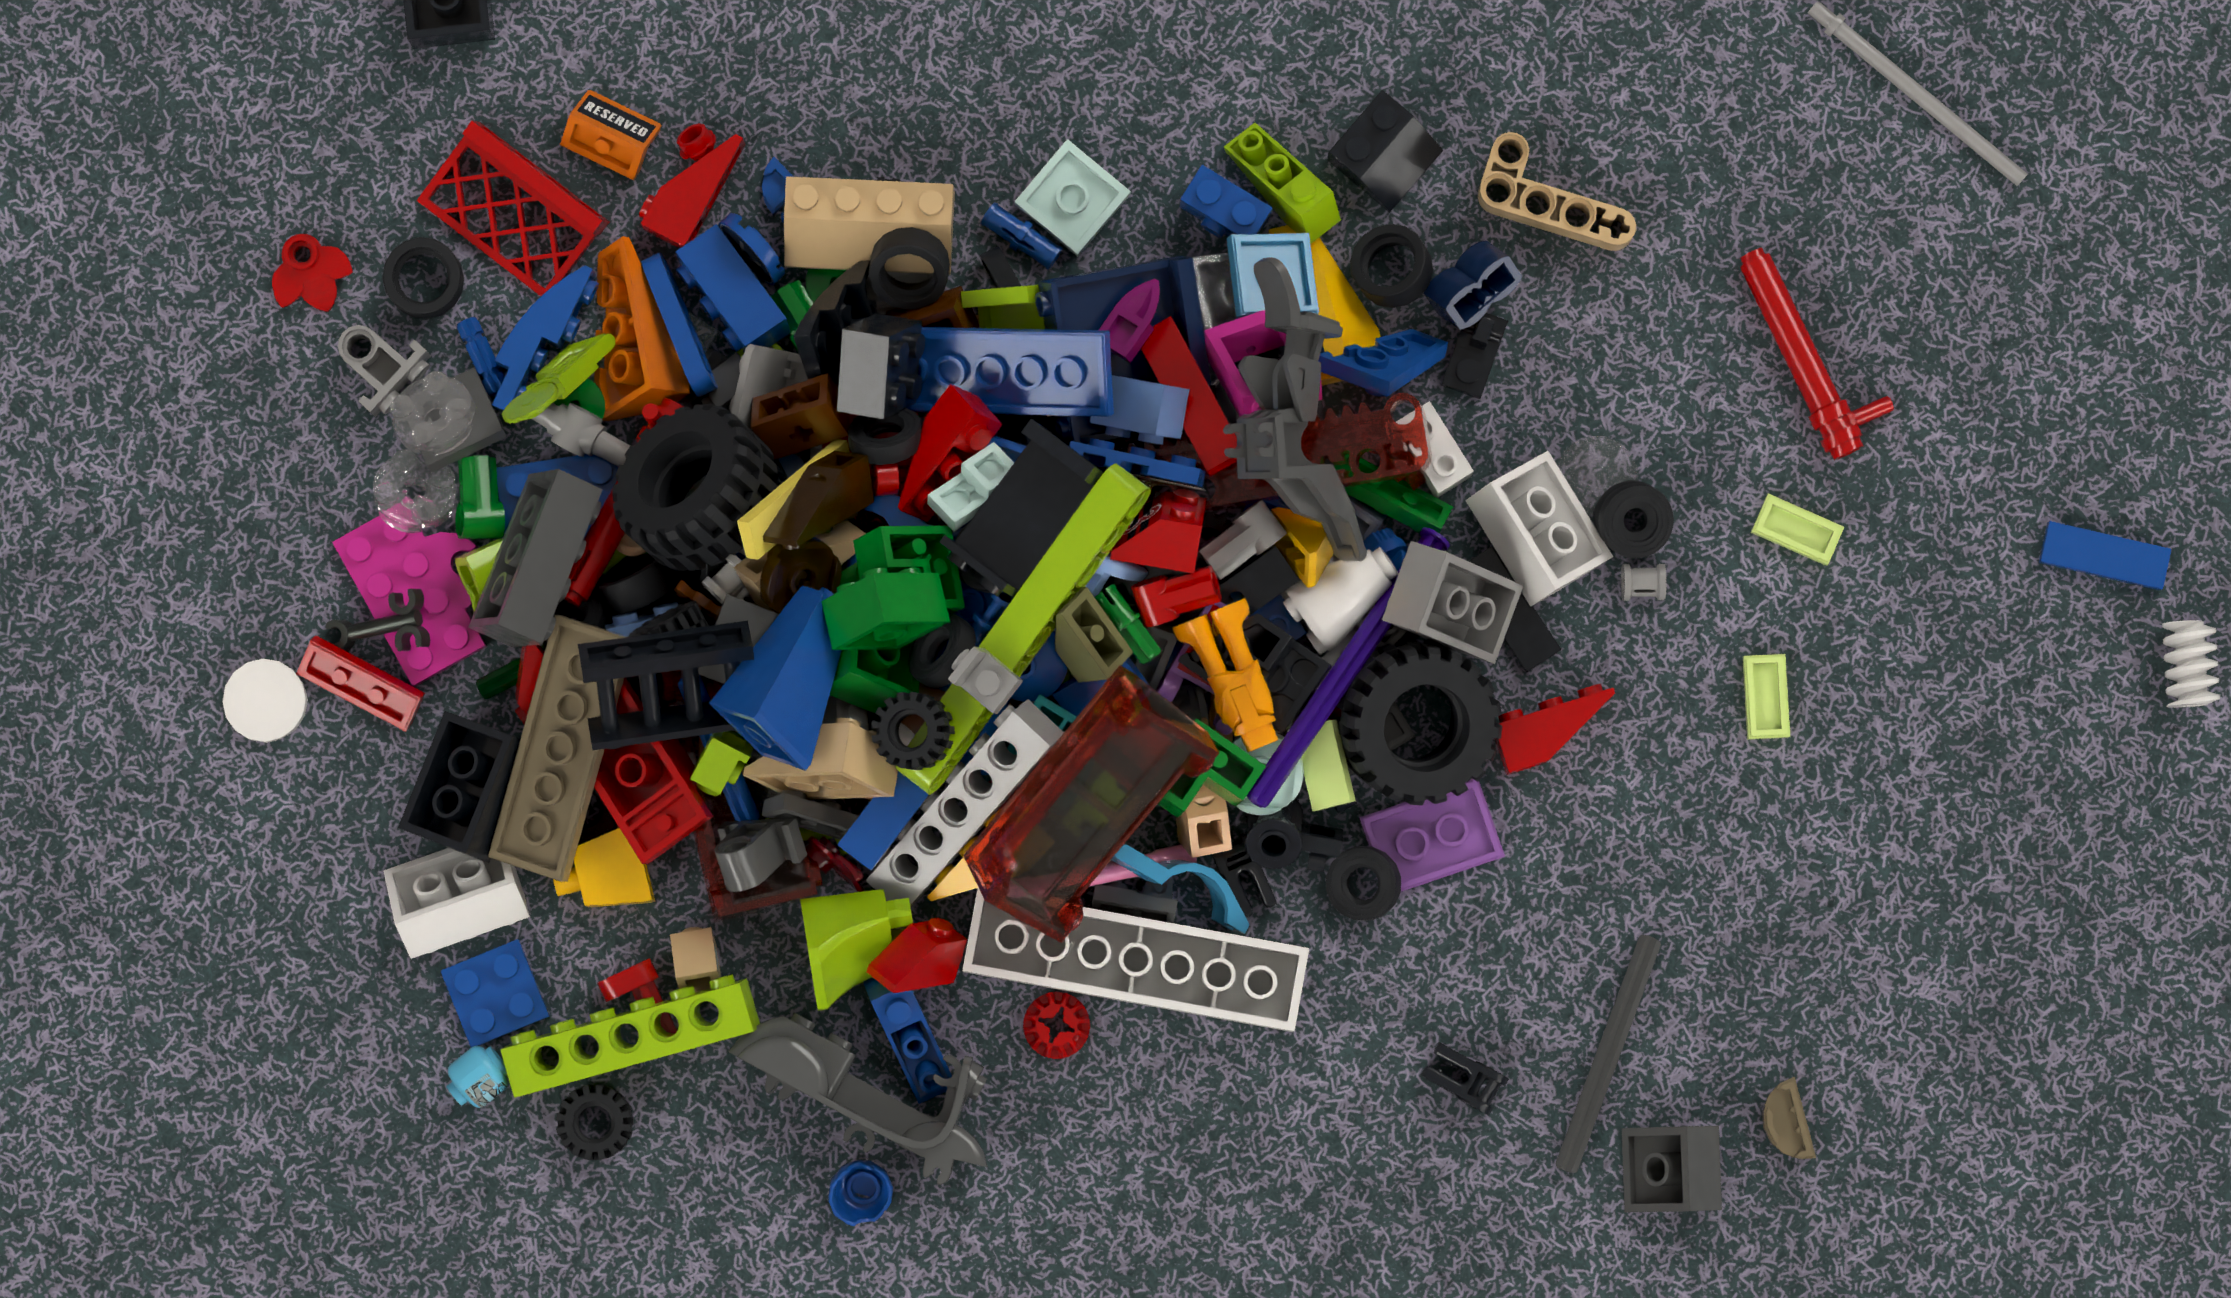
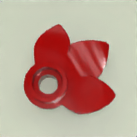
(309, 279)

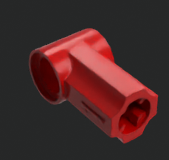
(1164, 598)

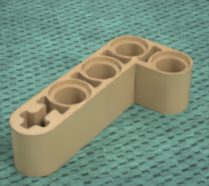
(1557, 200)

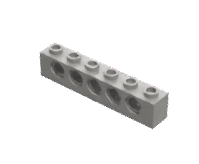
(1032, 737)

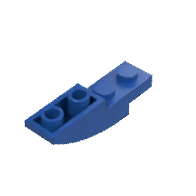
(547, 320)

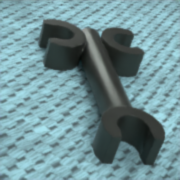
(405, 622)

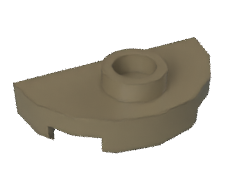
(1786, 1121)

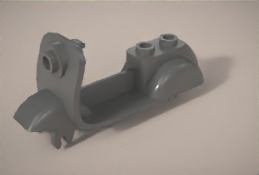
(820, 1069)

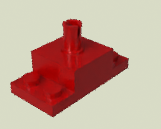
(650, 790)

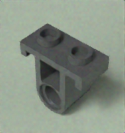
(756, 849)

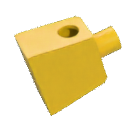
(608, 873)

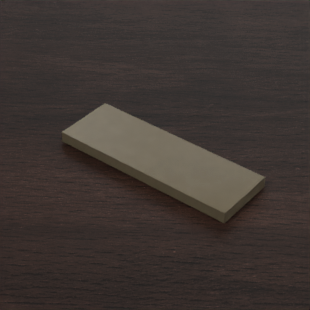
(554, 760)

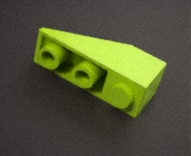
(1284, 182)

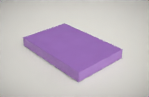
(1435, 838)

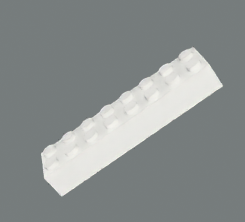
(1145, 964)

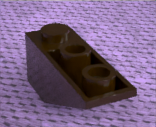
(824, 496)

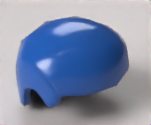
(865, 1179)

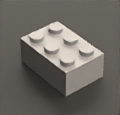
(1452, 602)

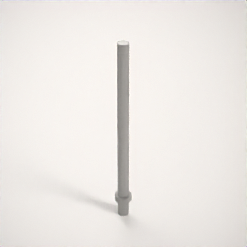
(1836, 26)

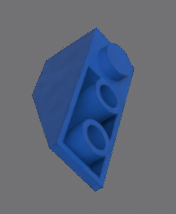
(910, 1039)

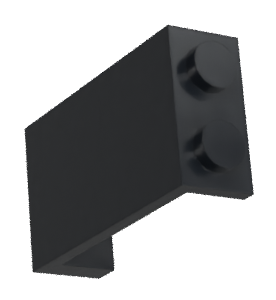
(1024, 512)

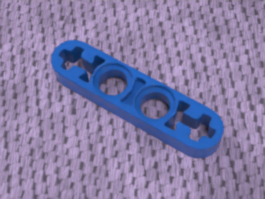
(679, 324)

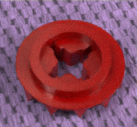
(1038, 1034)

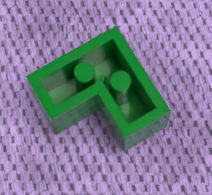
(911, 547)
(1229, 777)

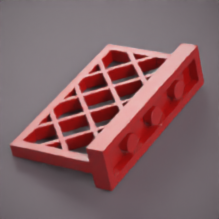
(531, 179)

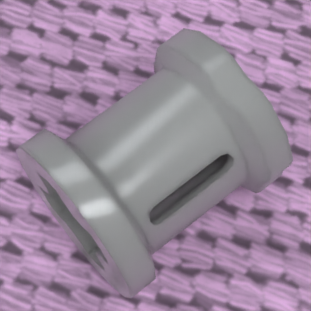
(1643, 582)

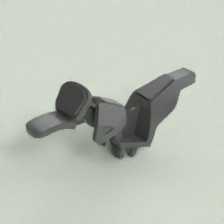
(1289, 399)

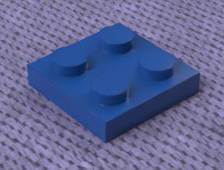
(495, 993)

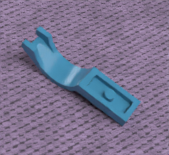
(1225, 906)

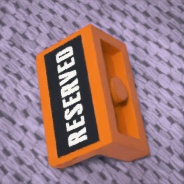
(609, 134)

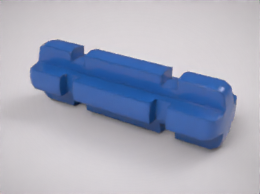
(481, 354)

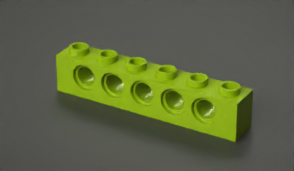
(531, 1074)

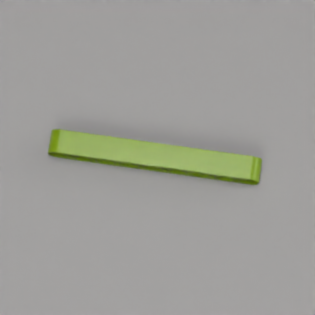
(1033, 610)

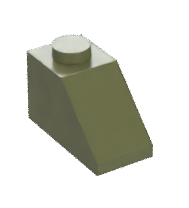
(1088, 639)

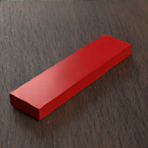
(1204, 417)

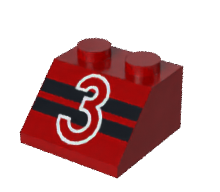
(1164, 532)

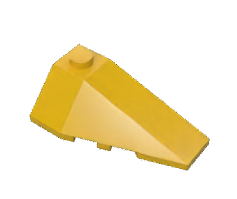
(1337, 302)

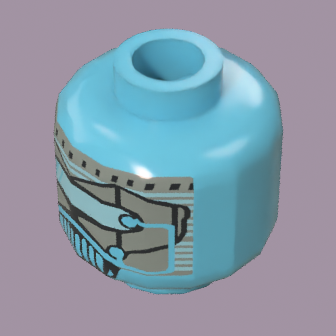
(477, 1076)

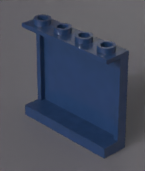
(1088, 299)

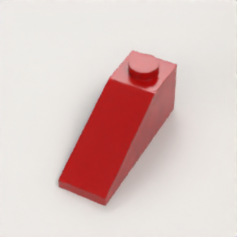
(687, 199)

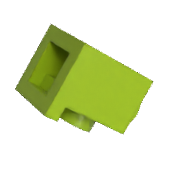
(721, 762)

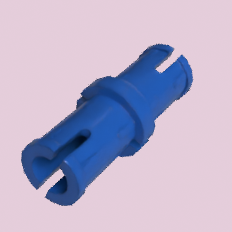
(1021, 235)

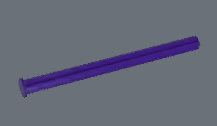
(1330, 691)

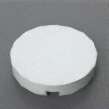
(265, 700)

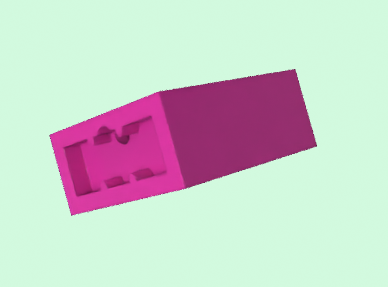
(1231, 343)

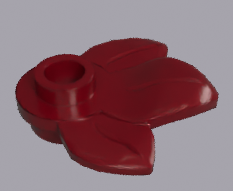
(829, 857)

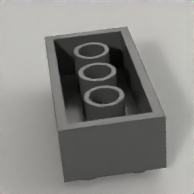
(536, 558)

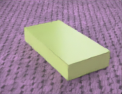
(1797, 529)
(1766, 696)
(1327, 770)

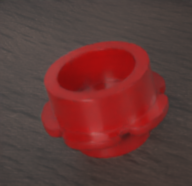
(696, 142)

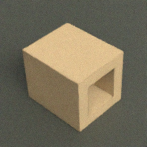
(695, 958)

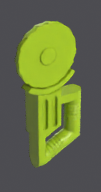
(559, 377)

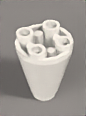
(1339, 598)

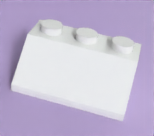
(1539, 528)
(452, 899)

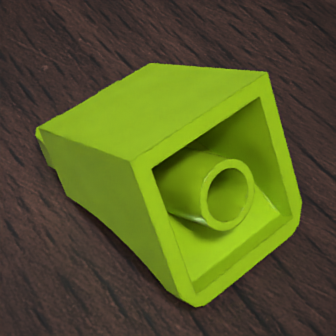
(846, 936)

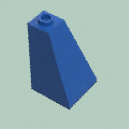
(785, 689)

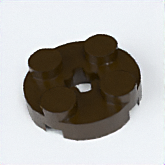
(784, 565)

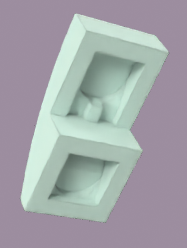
(965, 494)

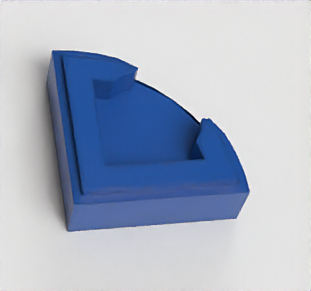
(774, 185)

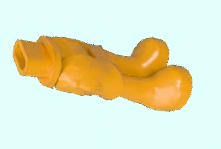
(1240, 695)

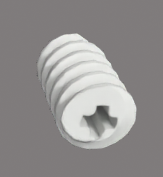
(2190, 663)

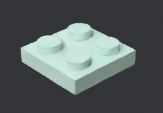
(1072, 197)

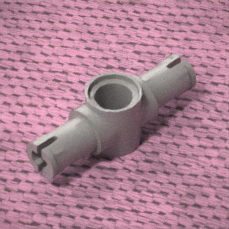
(581, 433)

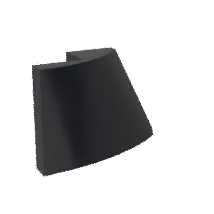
(838, 307)
(1287, 667)

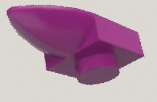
(1131, 320)

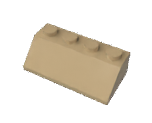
(841, 220)

